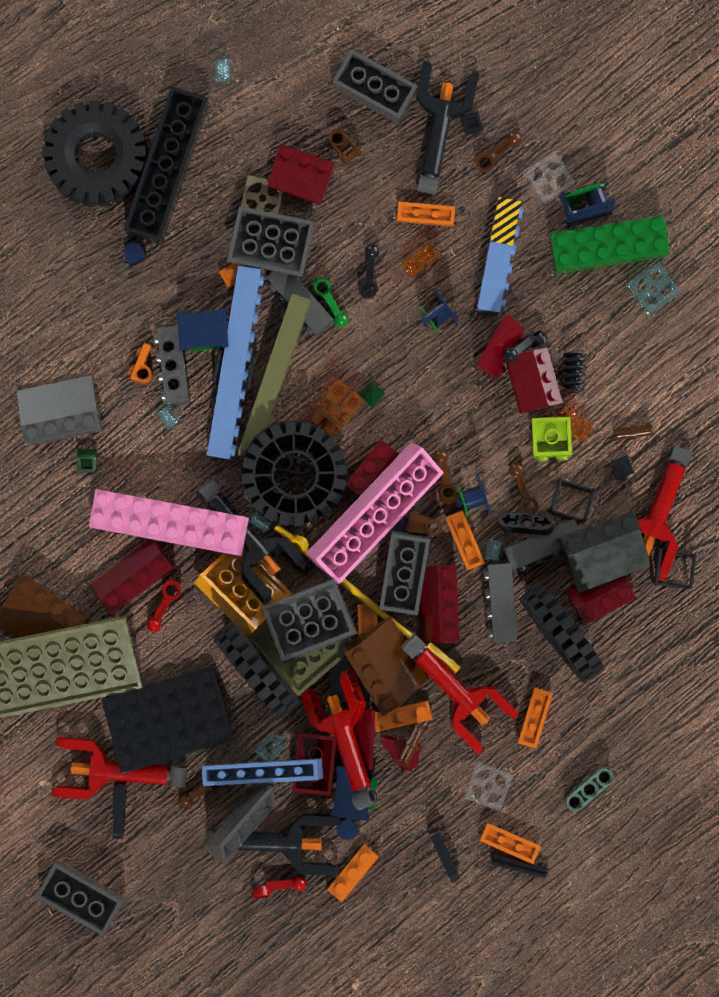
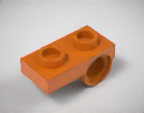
(143, 355)

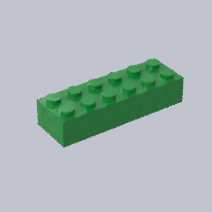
(609, 245)

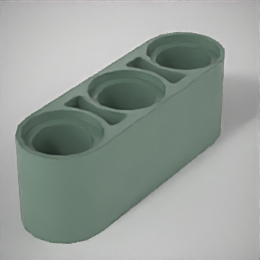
(598, 787)

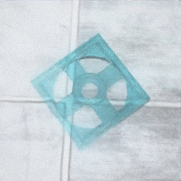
(650, 308)

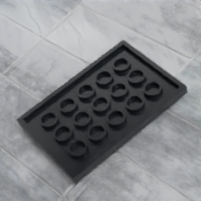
(167, 720)

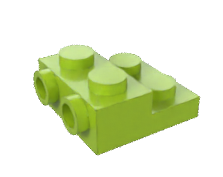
(551, 438)

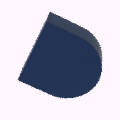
(134, 253)
(347, 829)

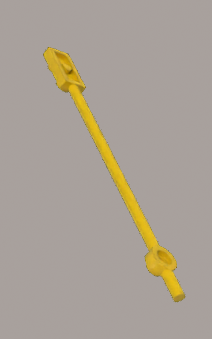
(302, 546)

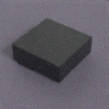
(471, 123)
(621, 467)

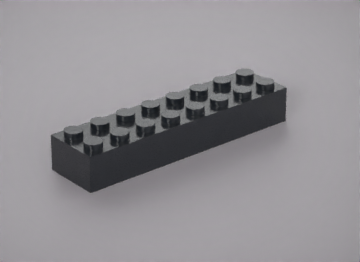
(166, 165)

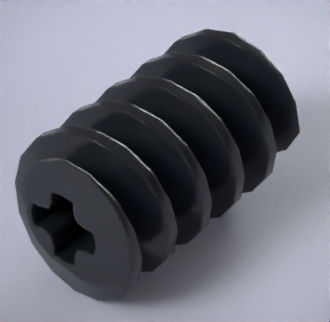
(573, 370)

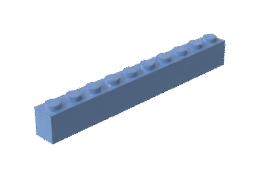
(234, 362)

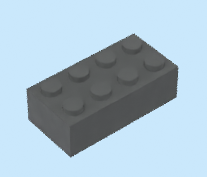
(374, 86)
(404, 572)
(500, 603)
(80, 897)

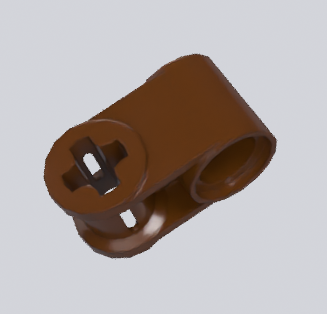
(346, 149)
(419, 524)

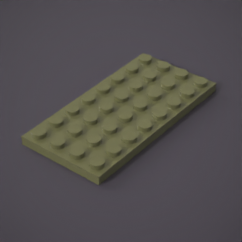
(67, 666)

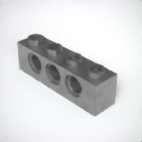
(181, 394)

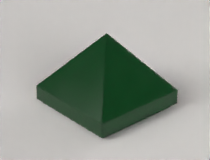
(371, 393)

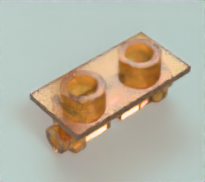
(421, 258)
(581, 427)

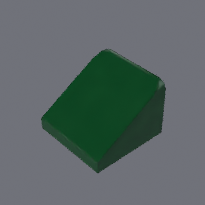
(87, 460)

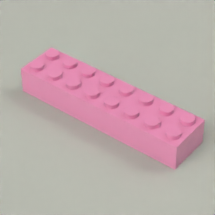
(375, 513)
(168, 522)

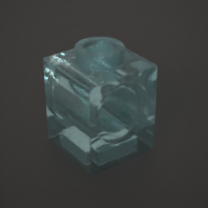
(267, 756)

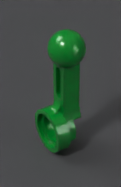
(340, 318)

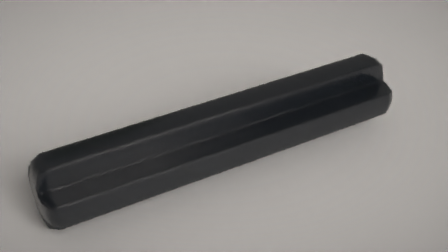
(519, 866)

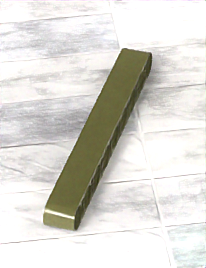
(276, 369)

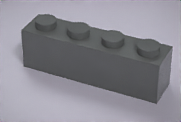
(317, 318)
(538, 547)

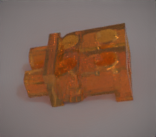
(337, 414)

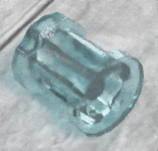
(222, 70)
(168, 417)
(260, 522)
(493, 550)

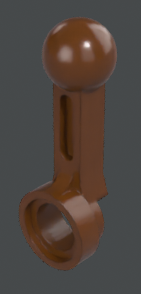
(513, 139)
(440, 457)
(516, 470)
(186, 798)

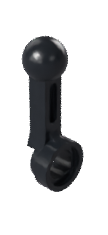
(371, 251)
(535, 339)

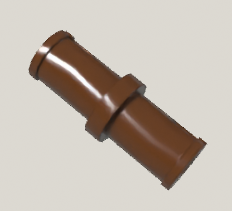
(633, 432)
(410, 745)

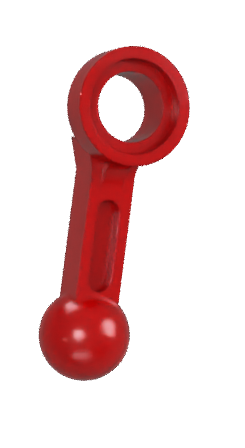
(154, 624)
(297, 883)

